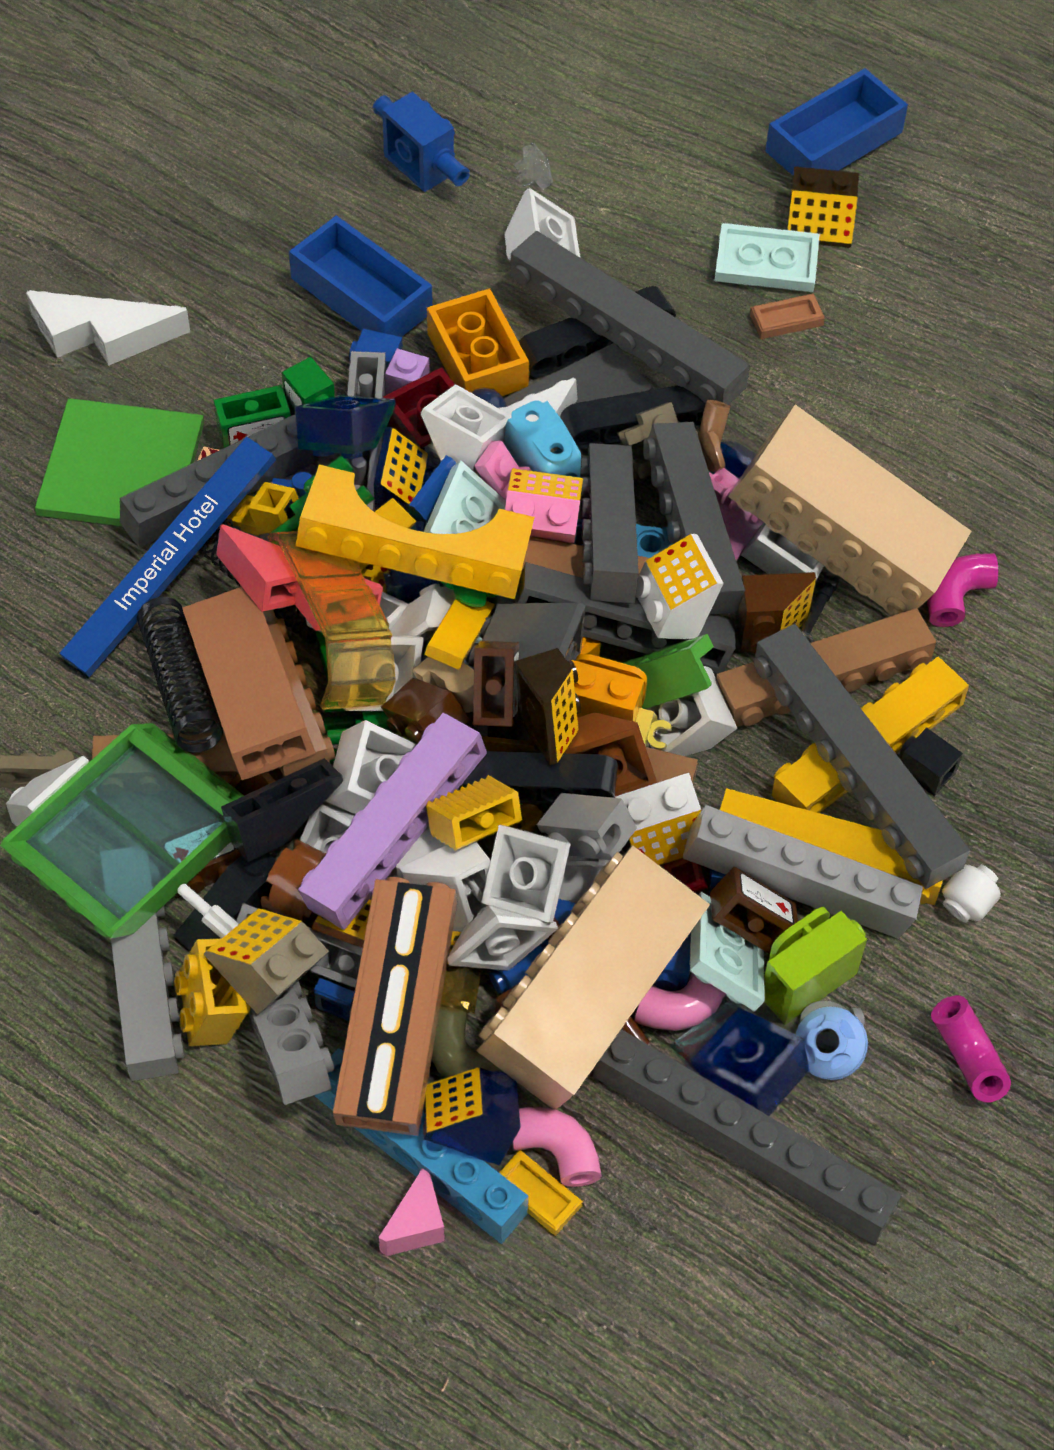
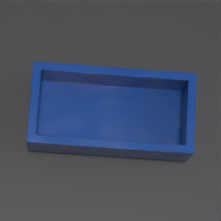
(837, 125)
(360, 279)

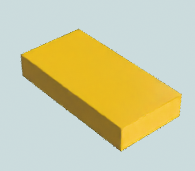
(547, 1198)

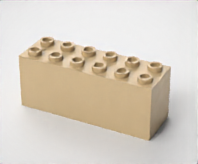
(850, 513)
(591, 977)

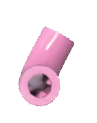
(679, 1008)
(564, 1139)

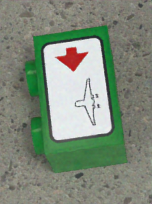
(305, 384)
(249, 413)

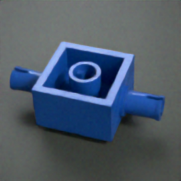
(419, 141)

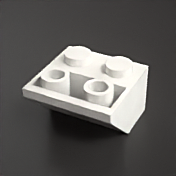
(460, 870)

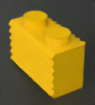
(473, 812)

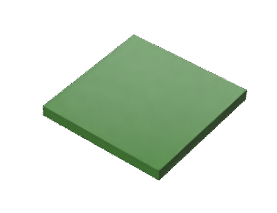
(110, 453)

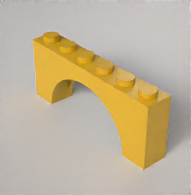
(344, 526)

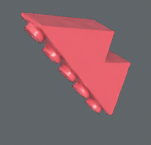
(266, 573)

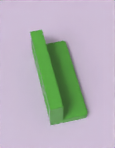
(674, 671)

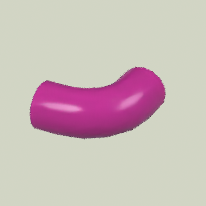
(965, 574)
(971, 1048)

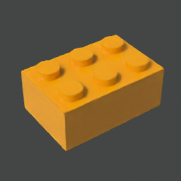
(477, 344)

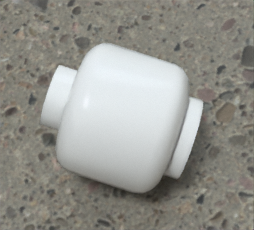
(971, 893)

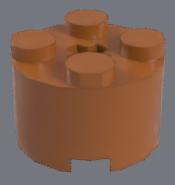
(286, 880)

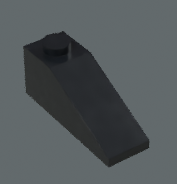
(276, 811)
(238, 884)

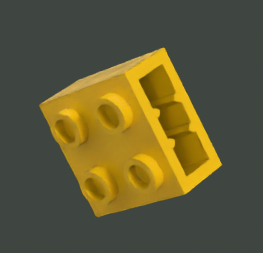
(210, 1003)

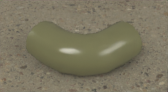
(450, 1050)

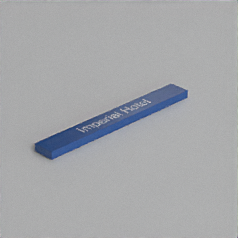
(167, 556)

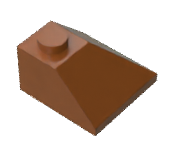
(618, 740)

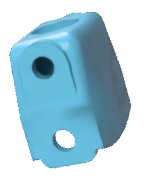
(532, 441)

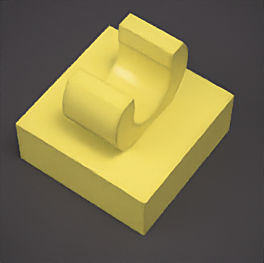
(649, 725)

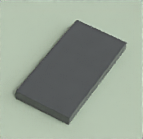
(597, 377)

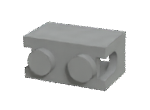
(591, 824)

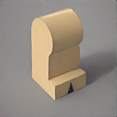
(457, 681)

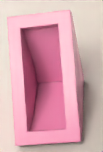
(415, 1221)

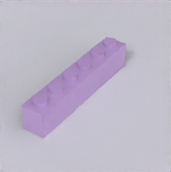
(391, 821)

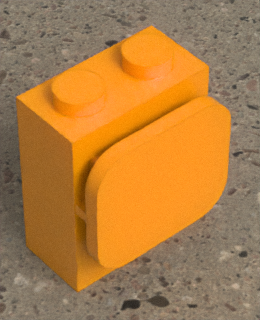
(609, 687)

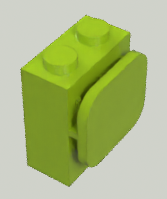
(812, 961)

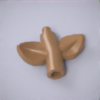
(711, 433)

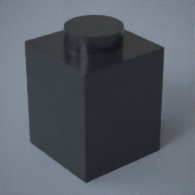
(930, 760)

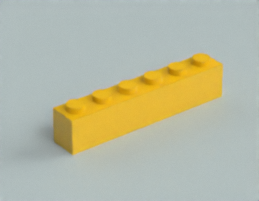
(903, 711)
(827, 832)

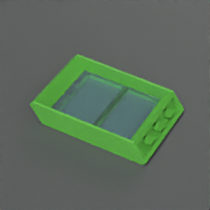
(126, 830)

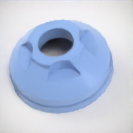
(851, 1047)

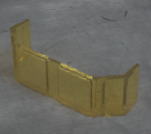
(351, 621)

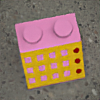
(549, 499)

